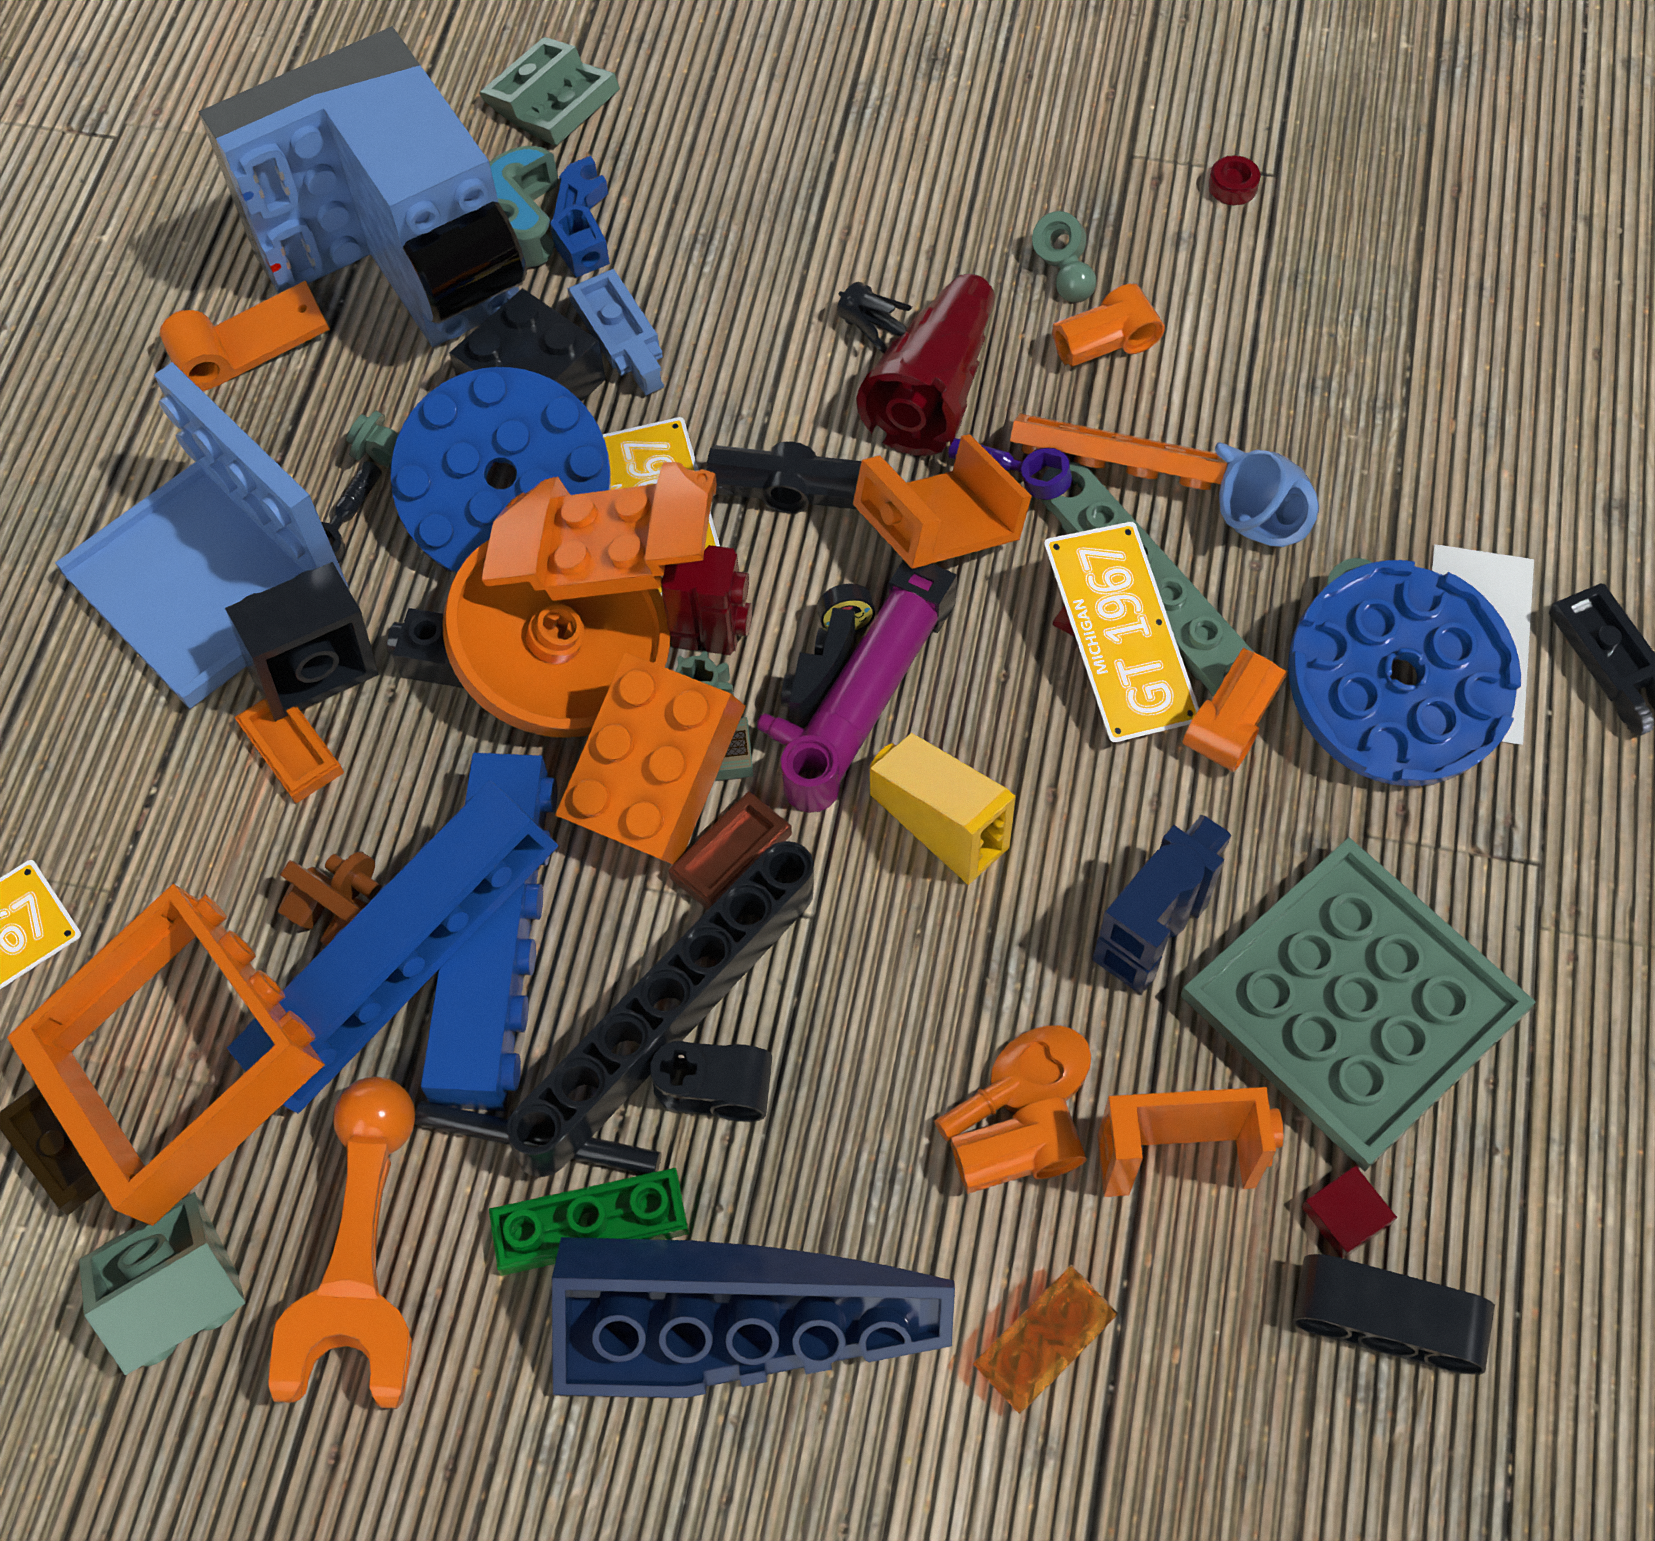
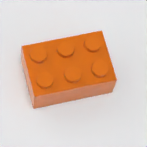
(651, 758)

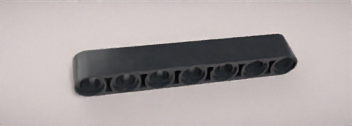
(638, 1021)

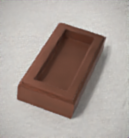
(729, 849)

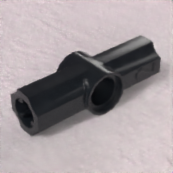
(784, 477)

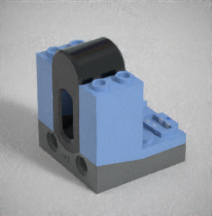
(365, 163)

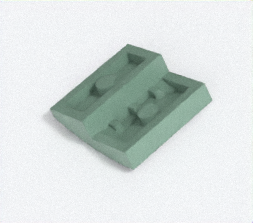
(549, 90)

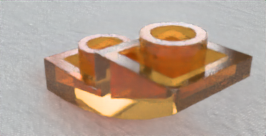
(1045, 1339)

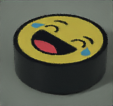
(847, 597)

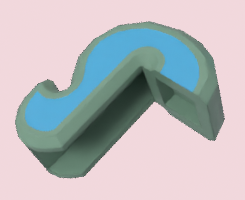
(519, 179)

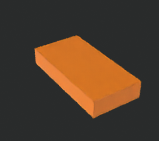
(290, 749)

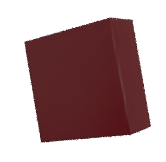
(1349, 1212)

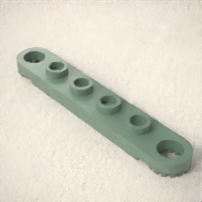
(1202, 634)

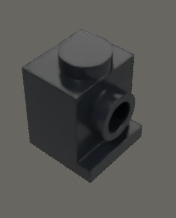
(420, 648)

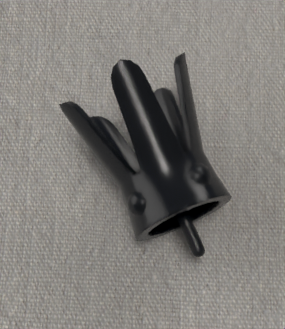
(862, 306)

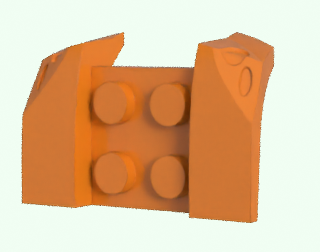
(602, 537)

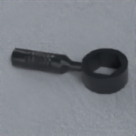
(350, 503)

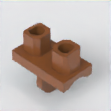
(315, 891)

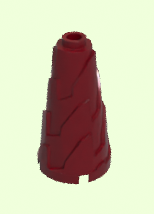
(926, 373)

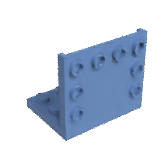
(198, 547)

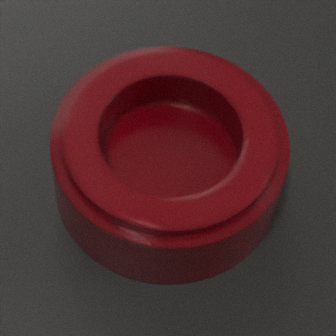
(1234, 180)

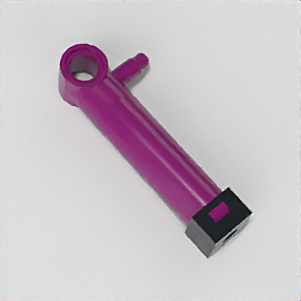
(915, 607)

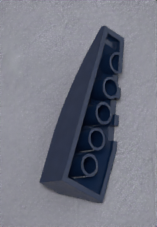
(716, 1313)

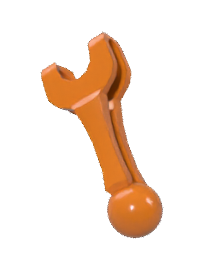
(347, 1310)

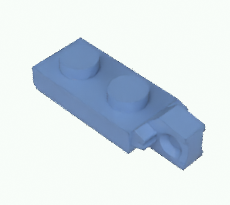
(620, 327)

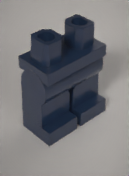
(1160, 902)

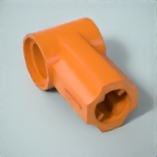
(1120, 321)
(1228, 723)
(1035, 1143)

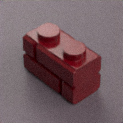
(707, 602)

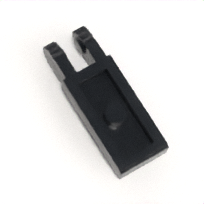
(1611, 652)

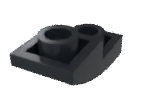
(818, 671)

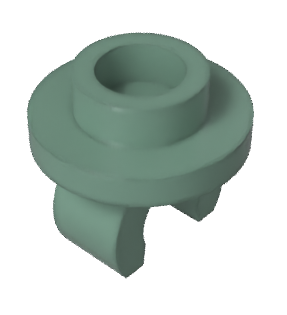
(371, 437)

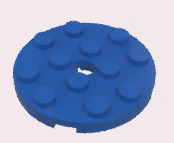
(466, 428)
(1395, 729)

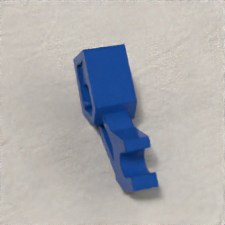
(573, 225)

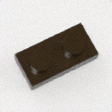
(47, 1150)

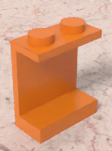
(943, 513)
(1187, 1118)

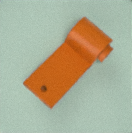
(224, 351)

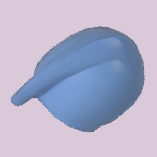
(1266, 496)

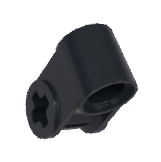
(719, 1083)

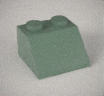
(159, 1286)

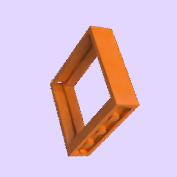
(105, 984)

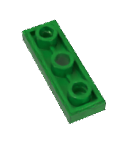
(630, 1208)

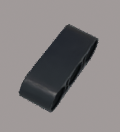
(1394, 1314)

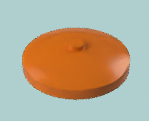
(545, 659)

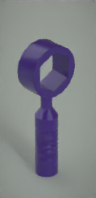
(1032, 464)

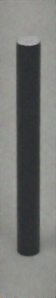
(494, 1129)

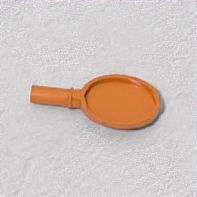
(1029, 1069)

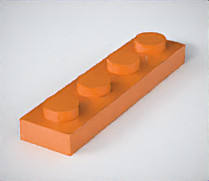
(1141, 455)

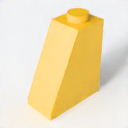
(944, 804)

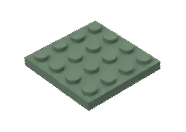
(1357, 1002)

